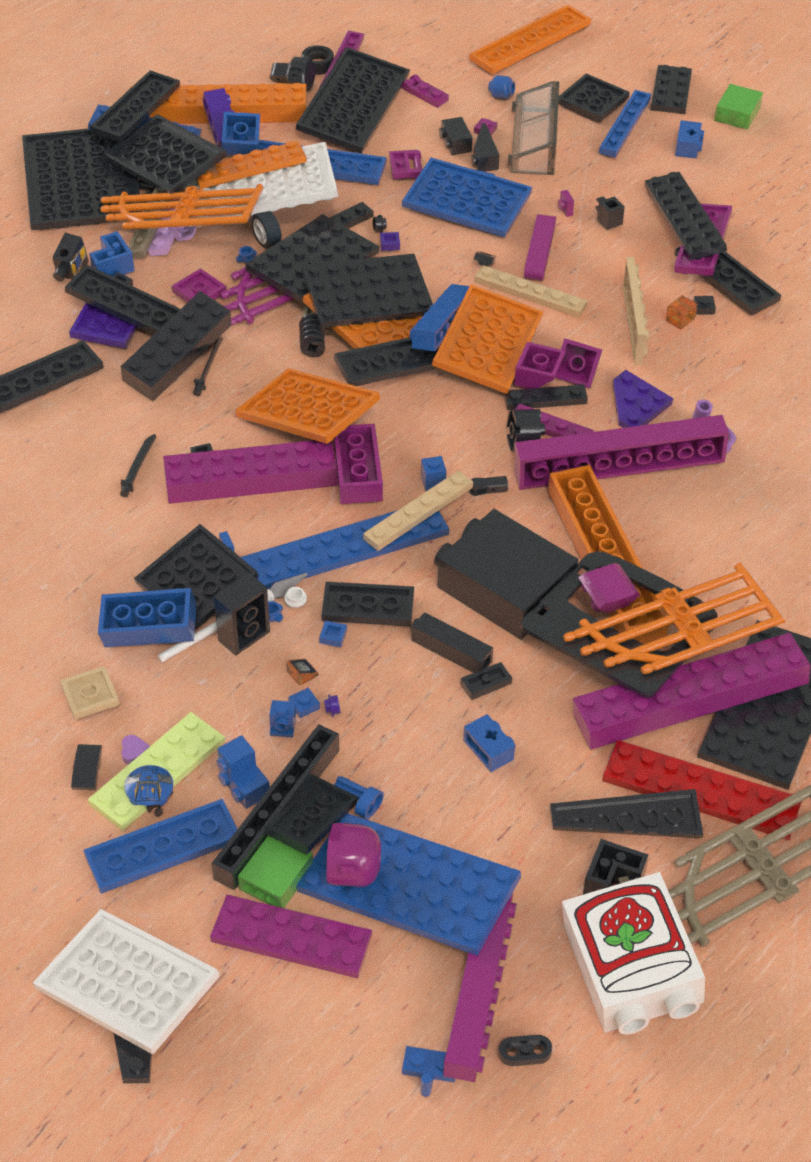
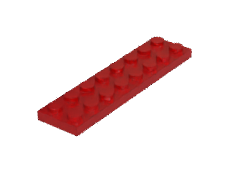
(716, 792)

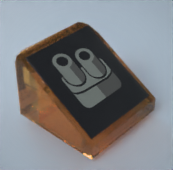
(301, 670)

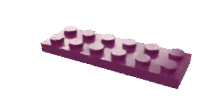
(720, 217)
(291, 936)

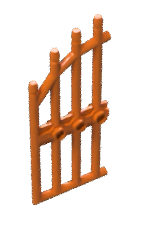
(183, 209)
(685, 621)

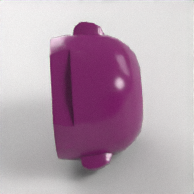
(353, 855)

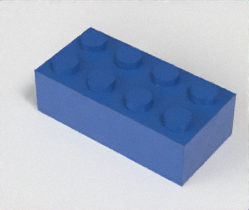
(147, 617)

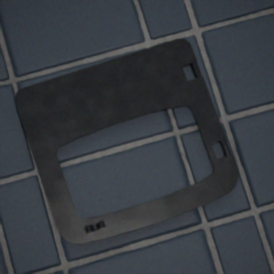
(565, 617)

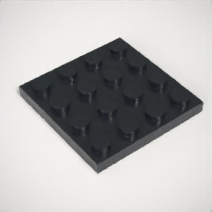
(196, 563)

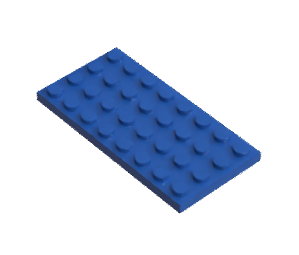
(422, 888)

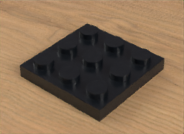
(593, 97)

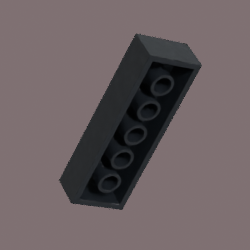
(176, 346)

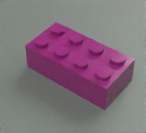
(358, 465)

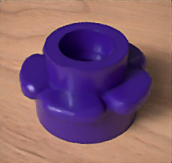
(332, 705)

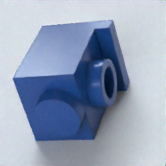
(282, 718)

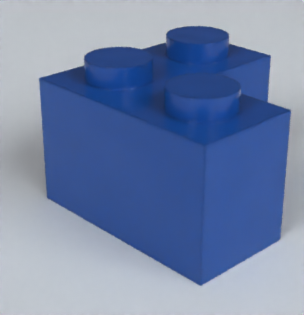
(113, 256)
(240, 773)

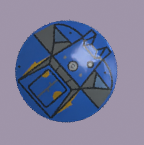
(148, 785)

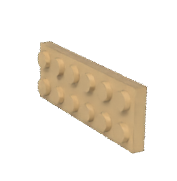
(635, 311)

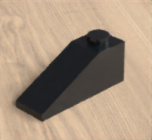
(485, 152)

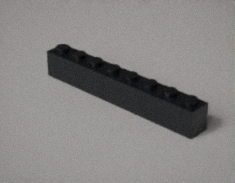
(301, 770)

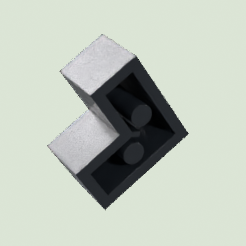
(613, 862)

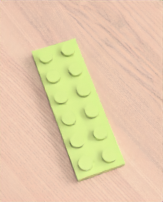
(176, 751)

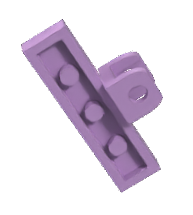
(164, 238)

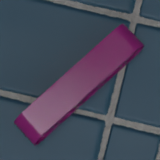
(540, 247)

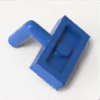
(425, 1064)

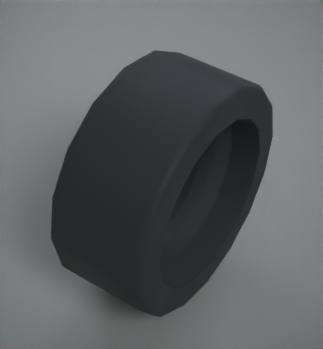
(320, 52)

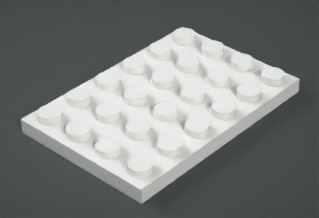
(126, 980)

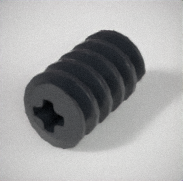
(311, 336)

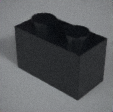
(456, 136)

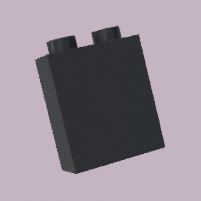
(501, 569)

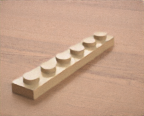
(531, 291)
(417, 510)

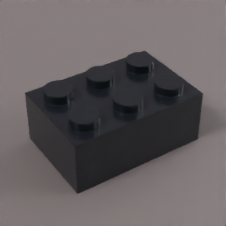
(242, 613)

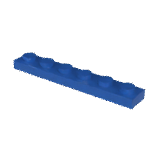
(625, 123)

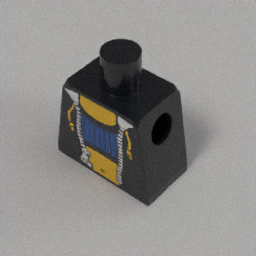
(69, 257)

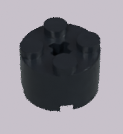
(524, 426)

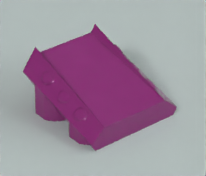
(609, 588)

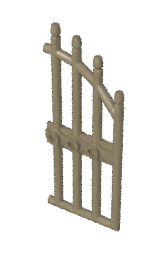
(757, 856)

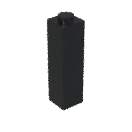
(451, 643)

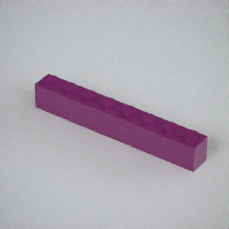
(475, 1001)

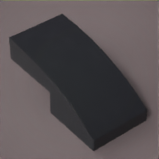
(86, 767)

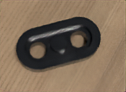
(524, 1048)

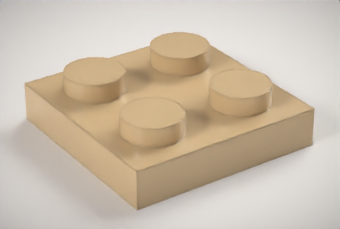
(89, 692)

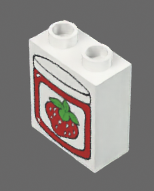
(634, 954)

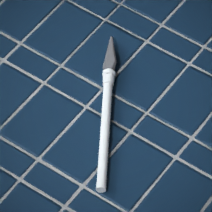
(278, 590)

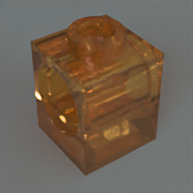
(681, 312)

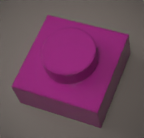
(492, 126)
(566, 203)

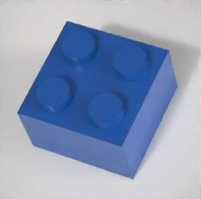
(240, 132)

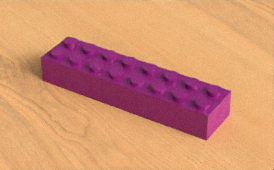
(250, 471)

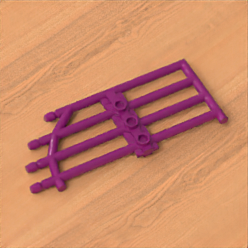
(243, 300)

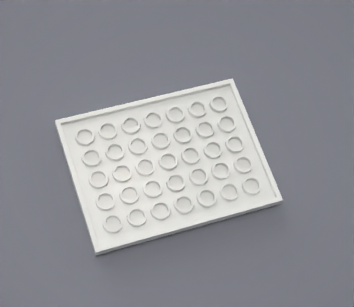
(287, 186)

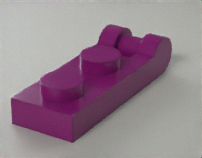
(425, 91)

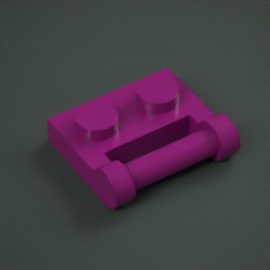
(400, 164)

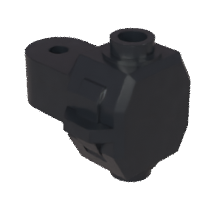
(296, 71)

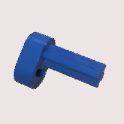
(368, 798)

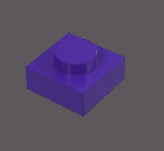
(390, 241)

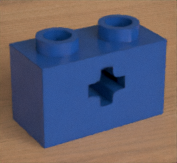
(689, 139)
(489, 742)

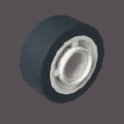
(266, 229)

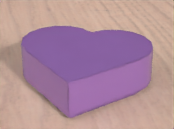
(132, 748)

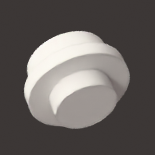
(295, 597)

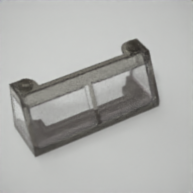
(535, 130)

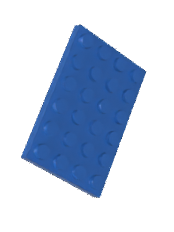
(467, 197)

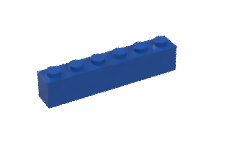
(435, 323)

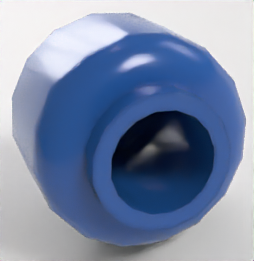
(502, 87)

